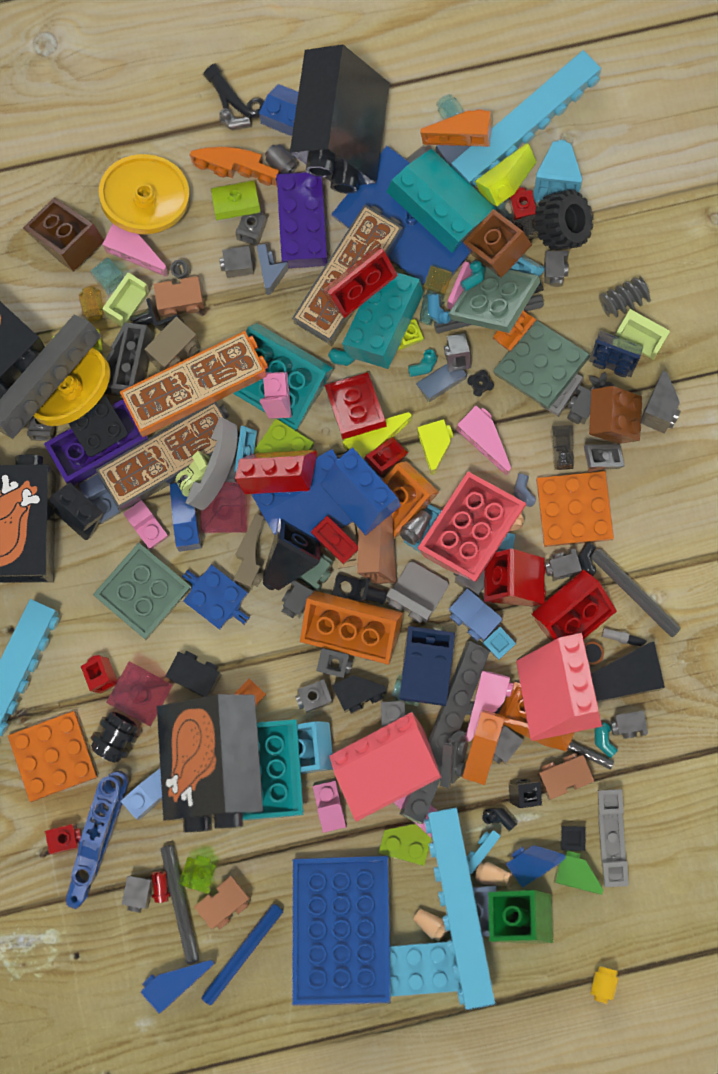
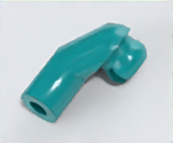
(476, 277)
(339, 357)
(426, 364)
(601, 740)

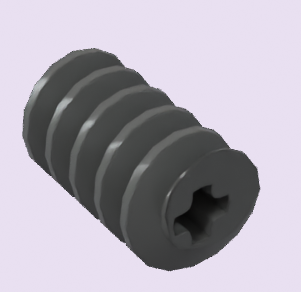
(624, 296)

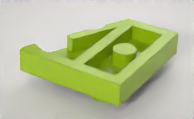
(406, 843)

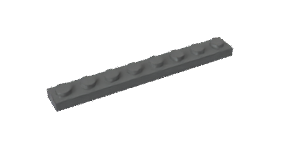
(448, 723)

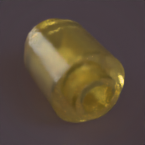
(91, 303)

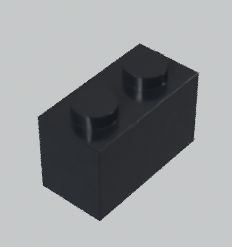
(193, 674)

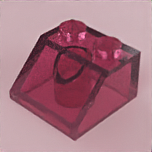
(139, 693)

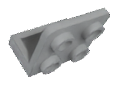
(417, 592)

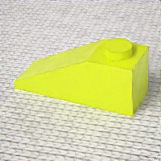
(506, 176)
(371, 440)

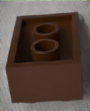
(64, 233)

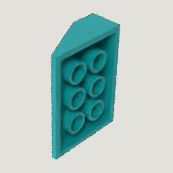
(439, 199)
(305, 374)
(278, 770)

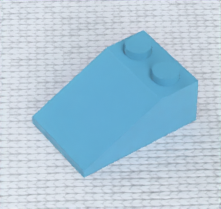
(314, 747)

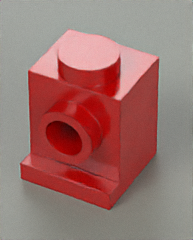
(518, 210)
(92, 673)

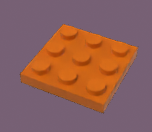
(574, 509)
(52, 756)

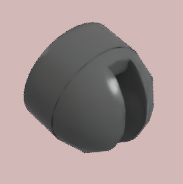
(176, 270)

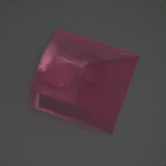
(226, 512)

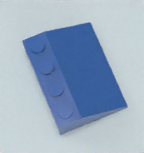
(304, 508)

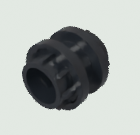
(114, 737)

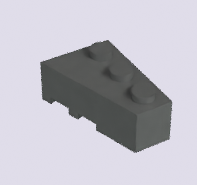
(128, 357)

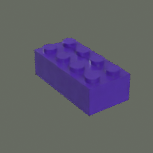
(301, 220)
(76, 464)

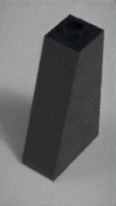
(629, 675)

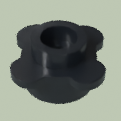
(482, 377)

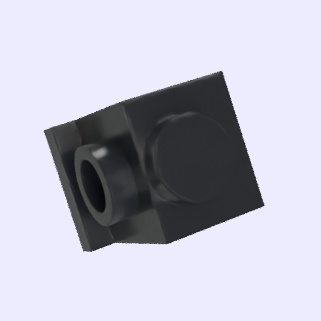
(525, 793)

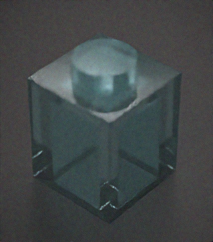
(107, 275)

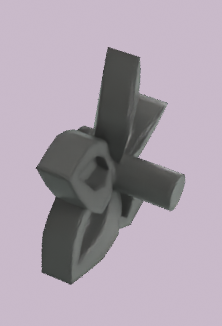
(601, 382)

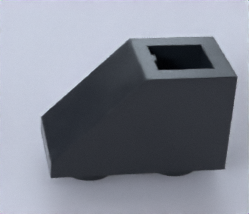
(356, 691)

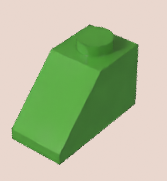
(577, 874)

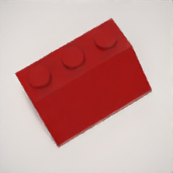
(360, 282)
(276, 472)
(575, 608)

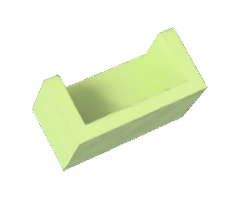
(126, 300)
(643, 333)

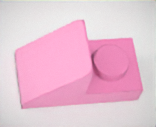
(277, 397)
(145, 525)
(329, 806)

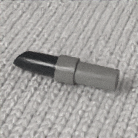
(623, 637)

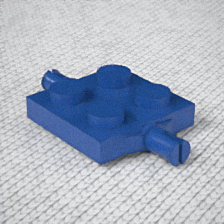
(215, 597)

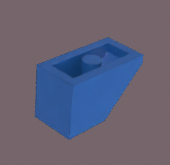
(532, 863)

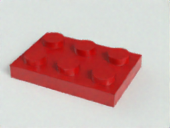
(355, 405)

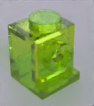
(190, 875)

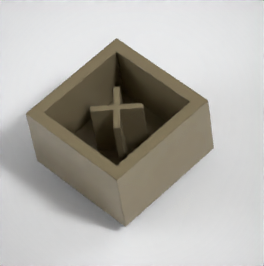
(172, 345)

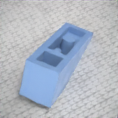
(144, 796)

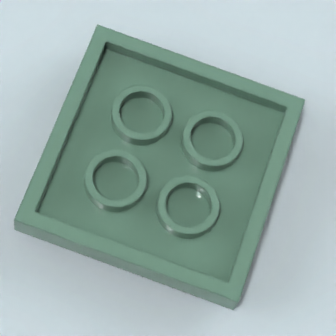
(496, 300)
(541, 365)
(142, 591)

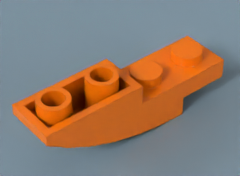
(228, 160)

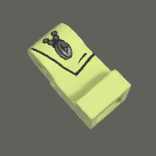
(192, 473)

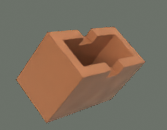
(179, 297)
(570, 773)
(218, 908)

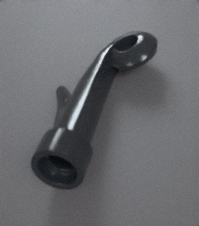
(227, 94)

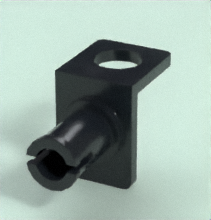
(152, 316)
(359, 590)

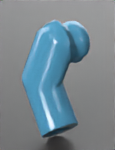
(437, 312)

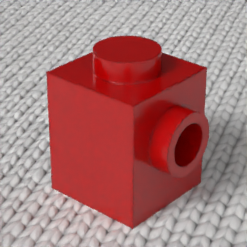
(63, 839)

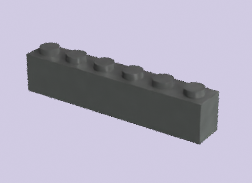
(45, 374)

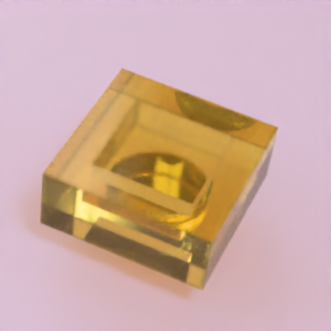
(437, 280)

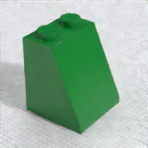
(520, 917)

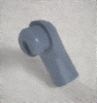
(522, 492)

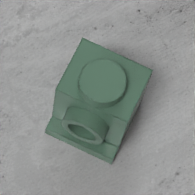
(318, 574)

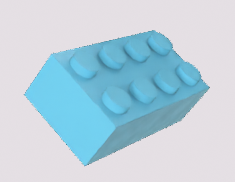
(422, 969)

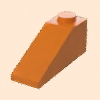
(464, 129)
(483, 747)

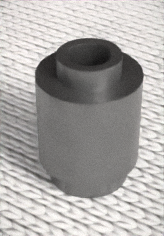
(280, 159)

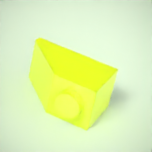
(435, 443)

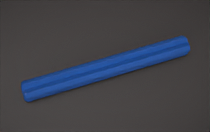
(242, 954)

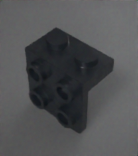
(99, 428)
(76, 510)

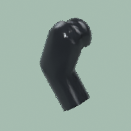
(499, 815)

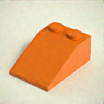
(412, 491)
(516, 719)

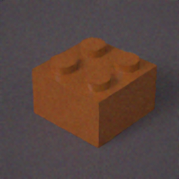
(497, 243)
(615, 415)

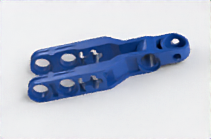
(96, 840)

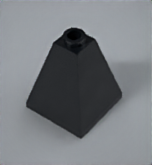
(290, 556)

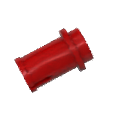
(160, 887)

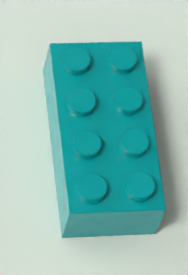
(383, 321)

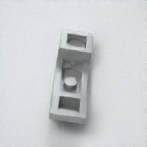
(218, 467)
(612, 838)

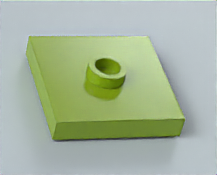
(235, 200)

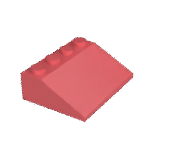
(471, 527)
(558, 689)
(385, 766)

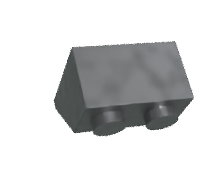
(662, 406)

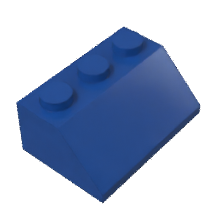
(279, 109)
(360, 491)

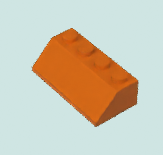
(351, 627)

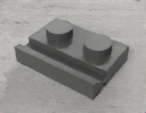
(453, 758)

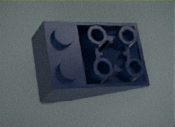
(615, 354)
(426, 666)

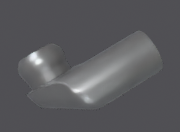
(232, 122)

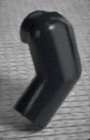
(584, 558)

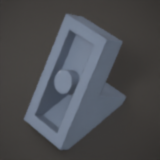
(271, 273)
(98, 494)

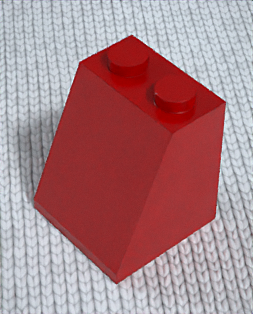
(515, 578)

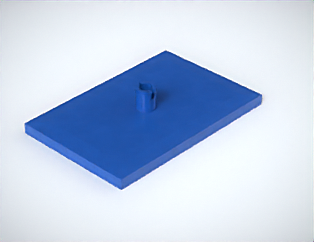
(417, 246)
(341, 931)

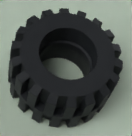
(563, 220)

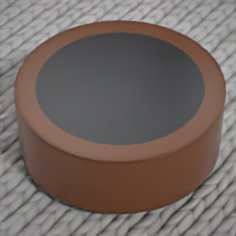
(594, 653)

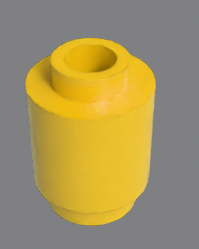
(604, 985)

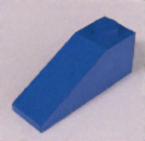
(184, 521)
(167, 987)

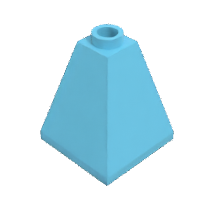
(557, 172)

